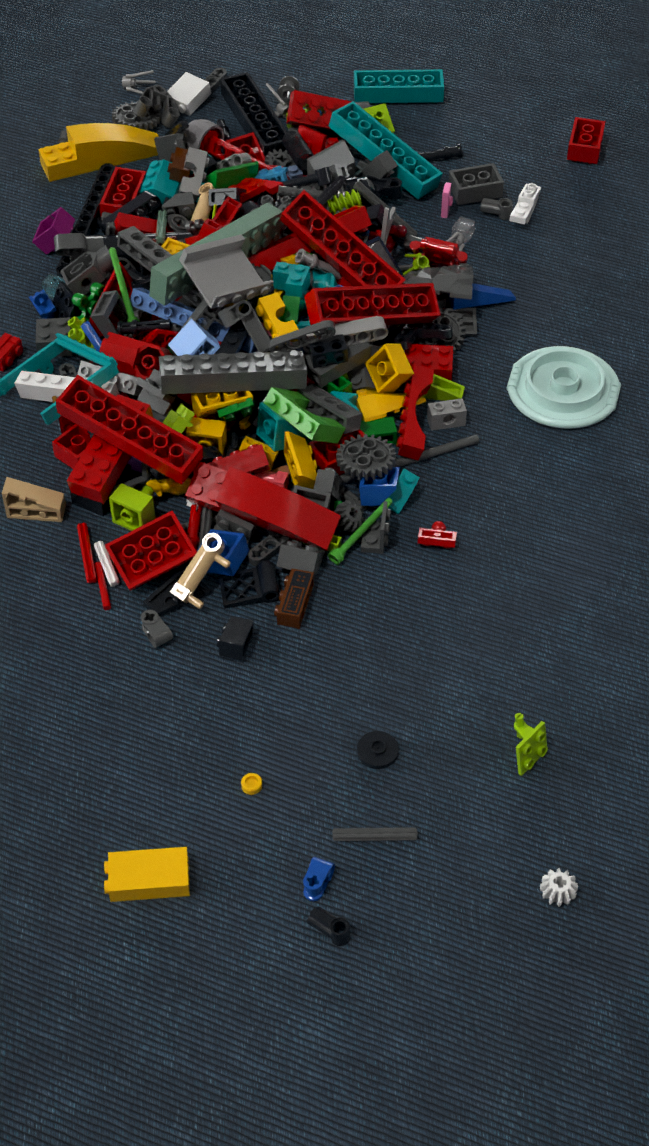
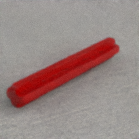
(86, 553)

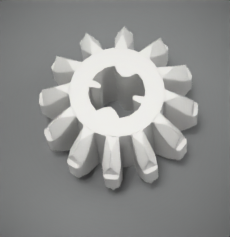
(551, 884)

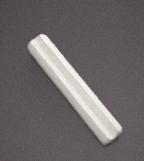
(106, 563)

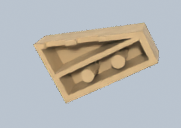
(32, 501)

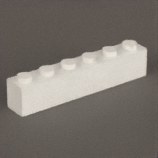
(44, 386)

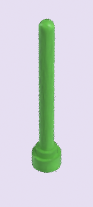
(122, 285)
(337, 555)

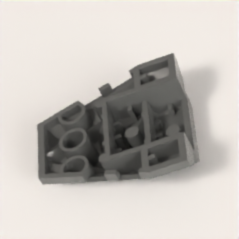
(452, 279)

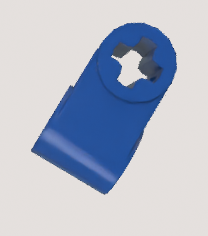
(317, 878)

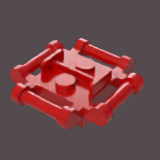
(439, 252)

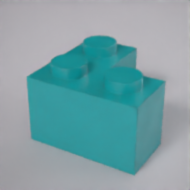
(291, 278)

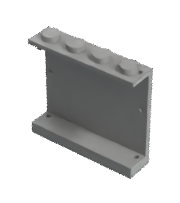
(223, 272)

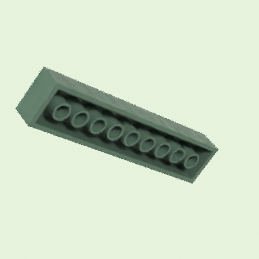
(259, 228)

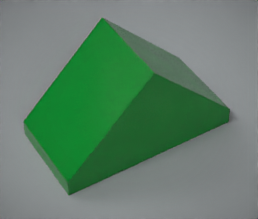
(293, 308)

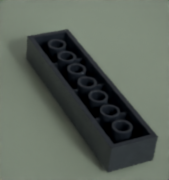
(253, 111)

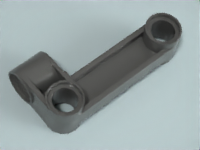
(251, 322)

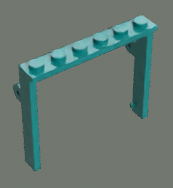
(42, 361)

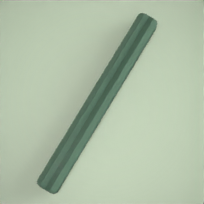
(161, 227)

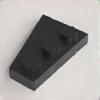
(163, 601)

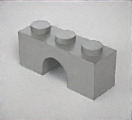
(196, 161)

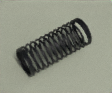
(292, 152)

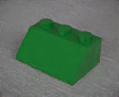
(232, 175)

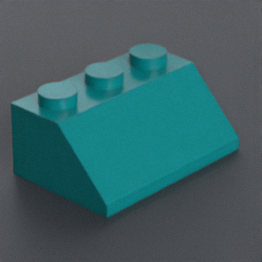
(158, 180)

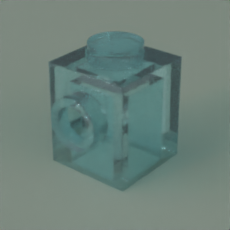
(50, 284)

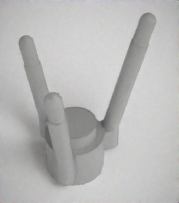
(129, 82)
(282, 107)
(457, 238)

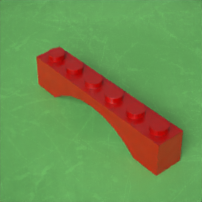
(226, 214)
(412, 438)

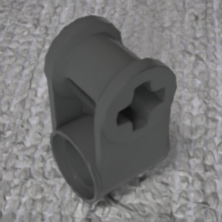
(155, 628)

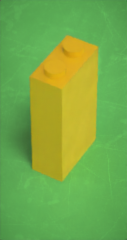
(147, 874)

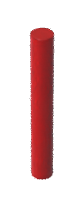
(102, 586)

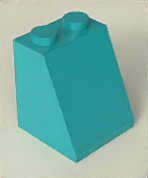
(272, 428)

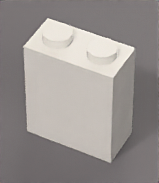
(189, 93)

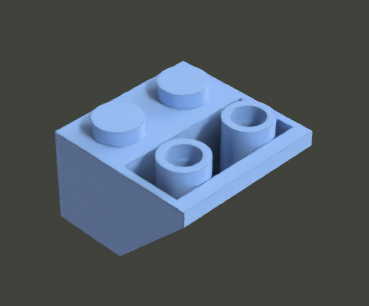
(194, 341)

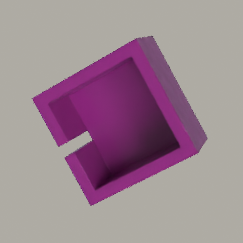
(49, 227)

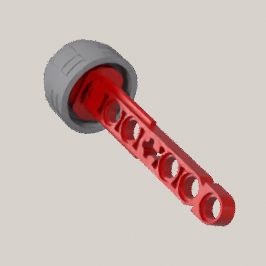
(210, 137)

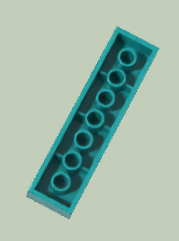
(373, 138)

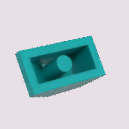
(405, 486)

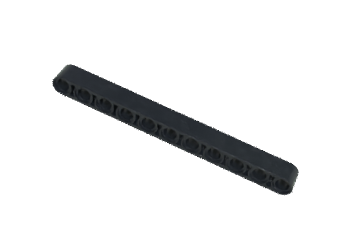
(90, 210)

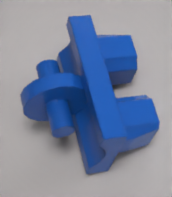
(43, 304)

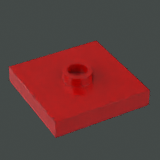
(314, 139)

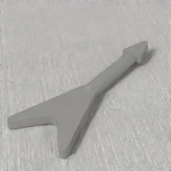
(387, 222)

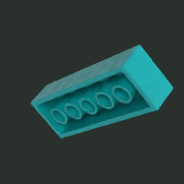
(398, 86)

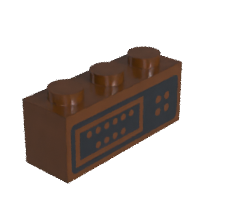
(294, 598)

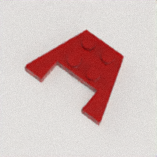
(256, 186)

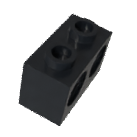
(328, 351)

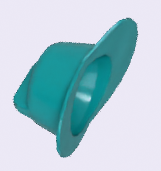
(322, 280)

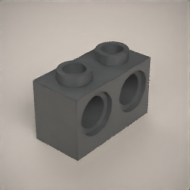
(330, 482)

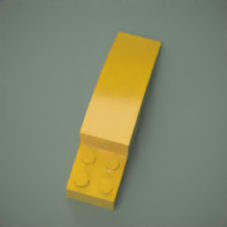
(95, 145)

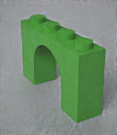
(292, 407)

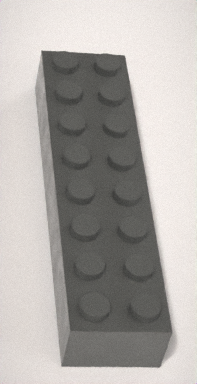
(232, 372)

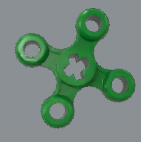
(85, 303)

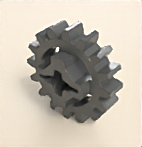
(279, 158)

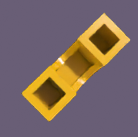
(270, 308)

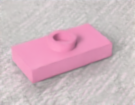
(447, 200)

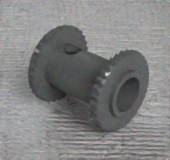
(286, 86)

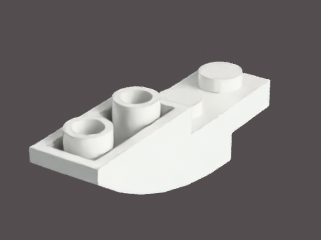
(526, 204)

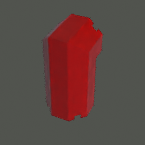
(133, 355)

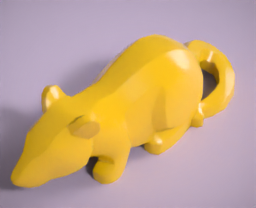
(169, 486)

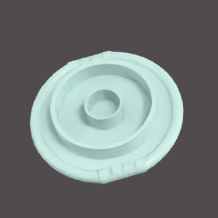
(563, 387)

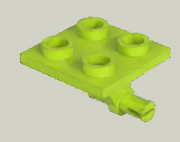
(533, 743)

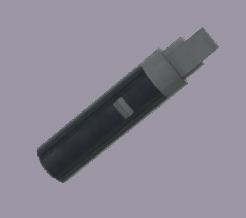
(77, 243)

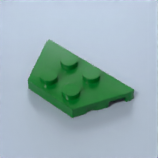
(242, 409)

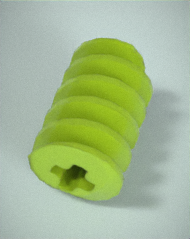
(341, 202)

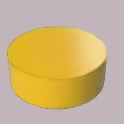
(251, 783)

